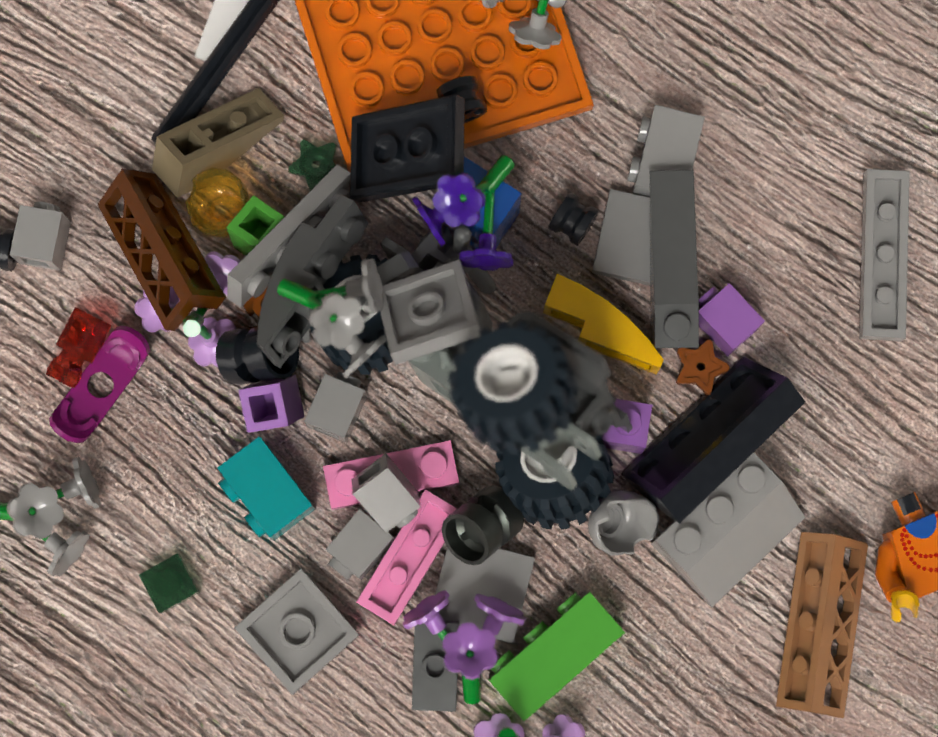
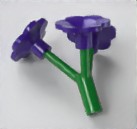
(460, 203)

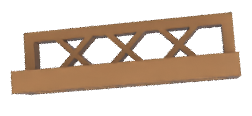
(816, 623)

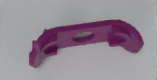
(81, 411)

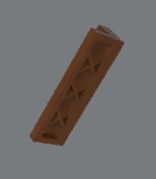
(166, 238)

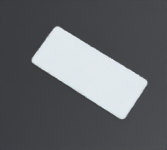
(219, 21)

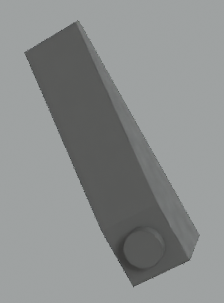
(673, 260)

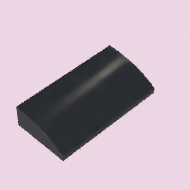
(713, 438)

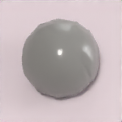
(622, 522)

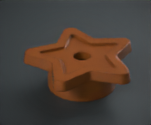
(702, 378)

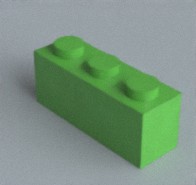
(554, 654)

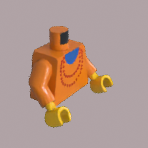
(908, 557)

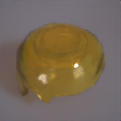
(215, 201)

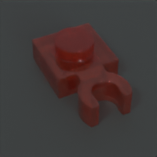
(79, 343)

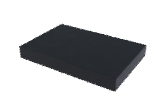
(406, 148)

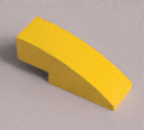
(602, 325)

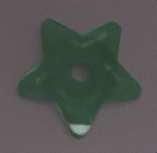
(309, 154)

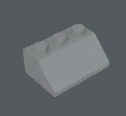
(730, 530)

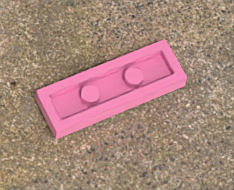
(424, 466)
(407, 560)

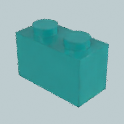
(264, 489)

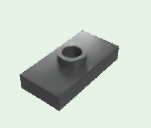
(433, 684)

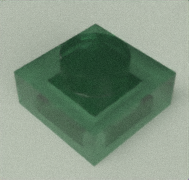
(169, 583)

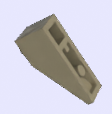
(213, 139)

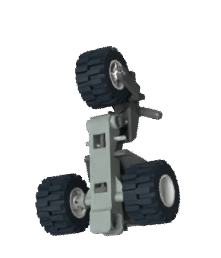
(518, 388)

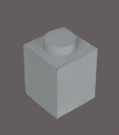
(40, 236)
(336, 406)
(386, 494)
(358, 546)

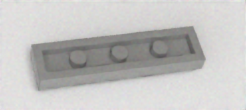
(884, 255)
(255, 270)

